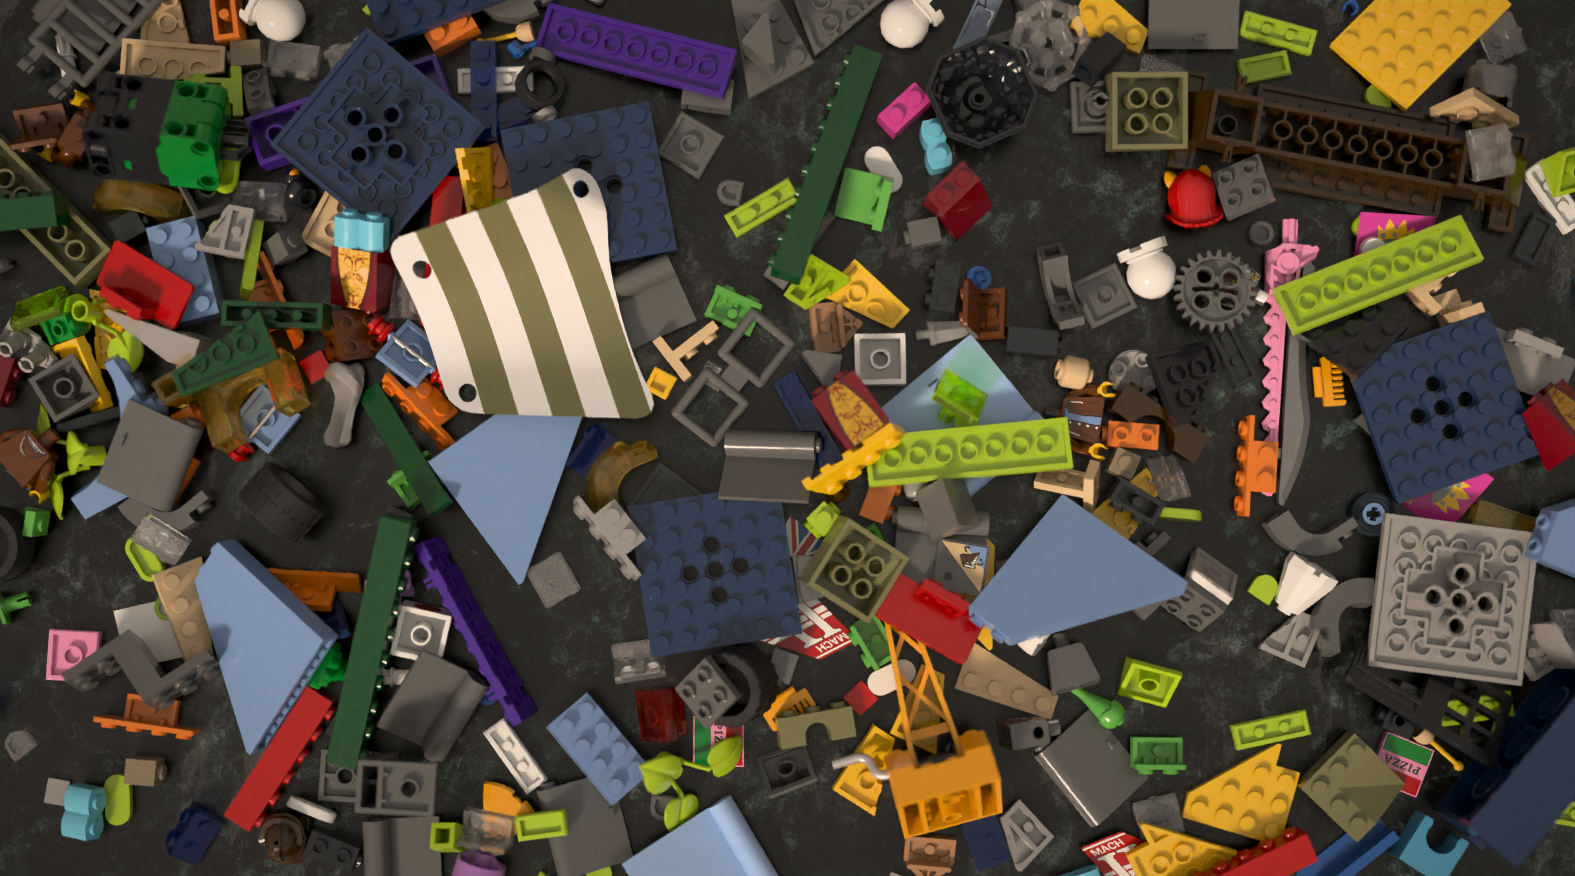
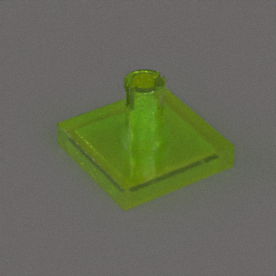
(39, 308)
(958, 398)

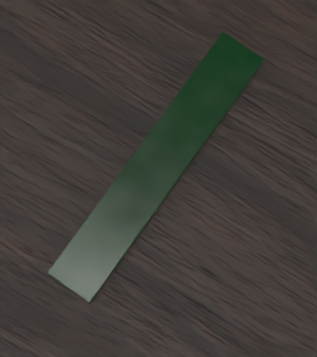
(405, 450)

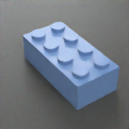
(174, 248)
(598, 748)

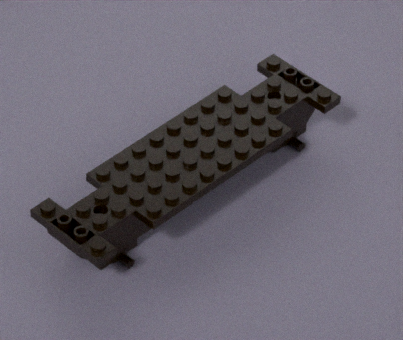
(1347, 150)

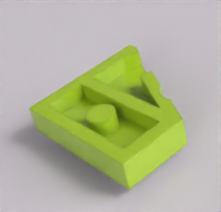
(816, 284)

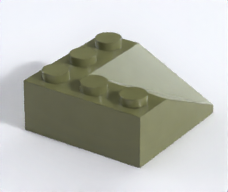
(1146, 111)
(854, 568)
(1351, 785)

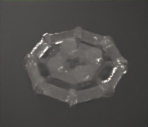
(1061, 37)

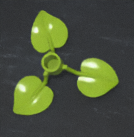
(91, 312)
(77, 454)
(664, 768)

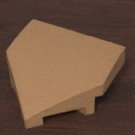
(831, 327)
(929, 854)

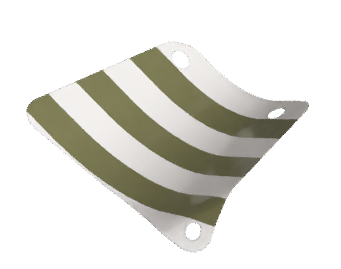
(527, 306)

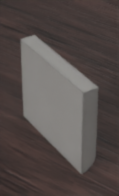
(56, 791)

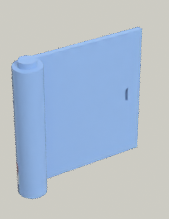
(918, 412)
(706, 845)

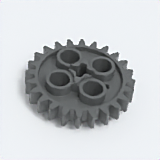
(1216, 268)

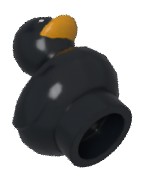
(299, 189)

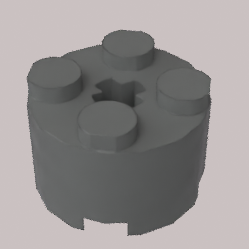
(1492, 80)

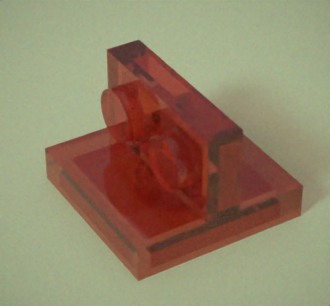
(660, 714)

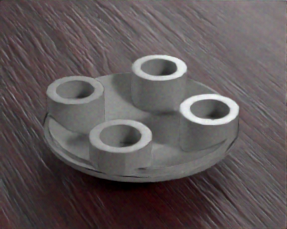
(1131, 367)

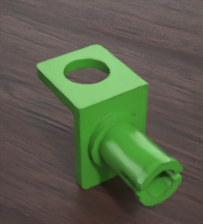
(11, 604)

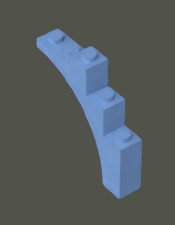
(95, 496)

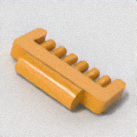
(1323, 383)
(786, 700)

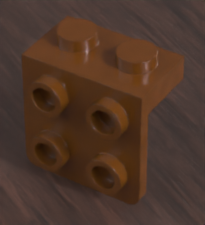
(40, 125)
(984, 311)
(350, 336)

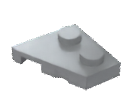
(230, 233)
(1292, 640)
(1024, 834)

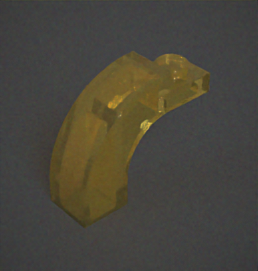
(138, 196)
(610, 468)

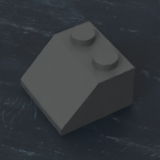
(65, 389)

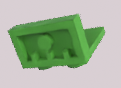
(864, 197)

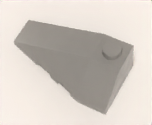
(170, 345)

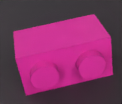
(903, 110)

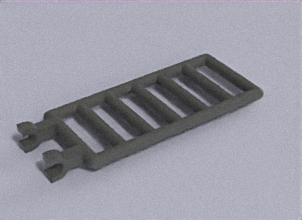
(61, 89)

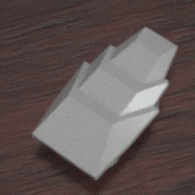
(28, 347)

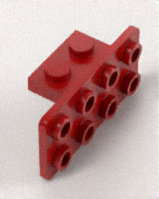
(143, 287)
(931, 616)

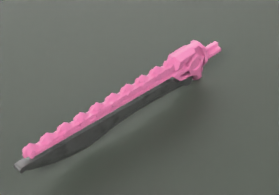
(1281, 267)

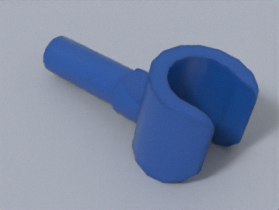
(1353, 3)
(518, 50)

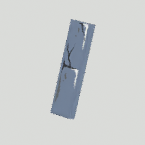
(978, 21)

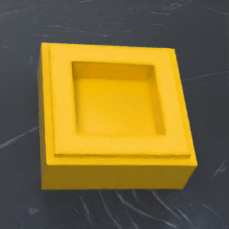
(661, 383)

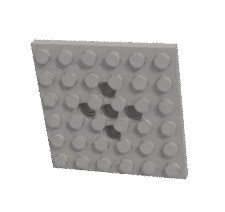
(1416, 634)

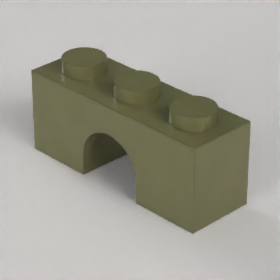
(792, 726)

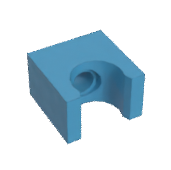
(1416, 853)

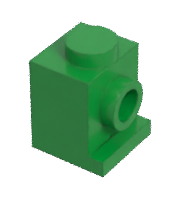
(63, 328)

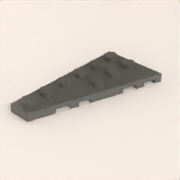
(829, 19)
(788, 48)

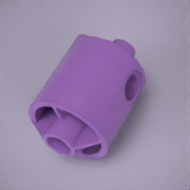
(477, 864)

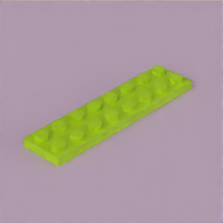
(1377, 275)
(975, 452)

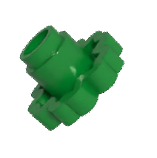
(331, 668)

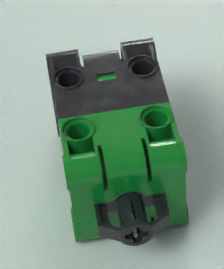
(163, 131)

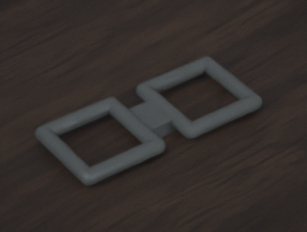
(733, 377)

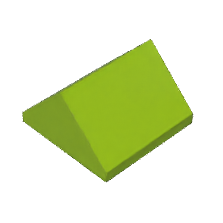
(1560, 172)
(1148, 682)

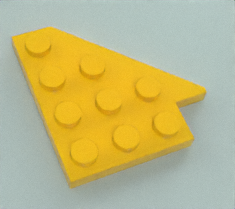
(1247, 797)
(1174, 853)

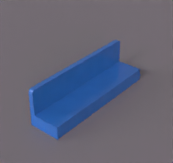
(1347, 856)

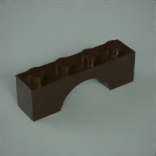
(1130, 404)

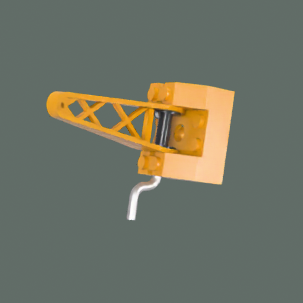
(943, 786)

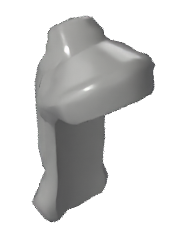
(347, 386)

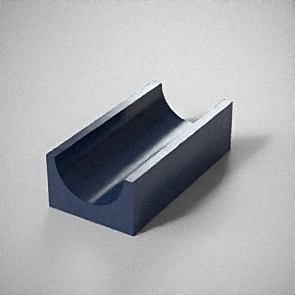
(1532, 779)

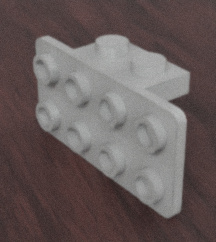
(1534, 360)
(615, 530)

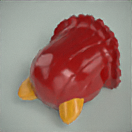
(1192, 198)

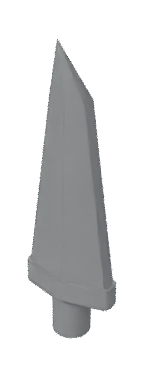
(941, 332)

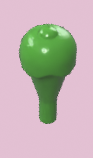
(1109, 713)

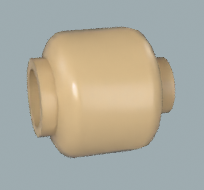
(1073, 372)

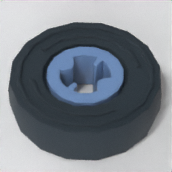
(1364, 503)

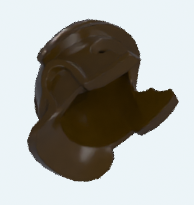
(289, 833)

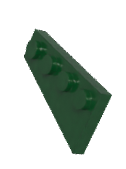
(235, 354)

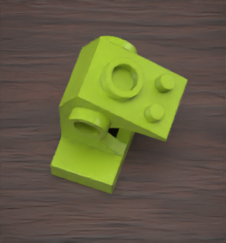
(232, 84)

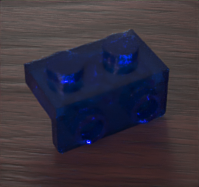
(594, 443)
(192, 834)

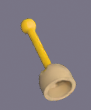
(523, 32)
(1425, 737)

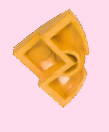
(500, 799)

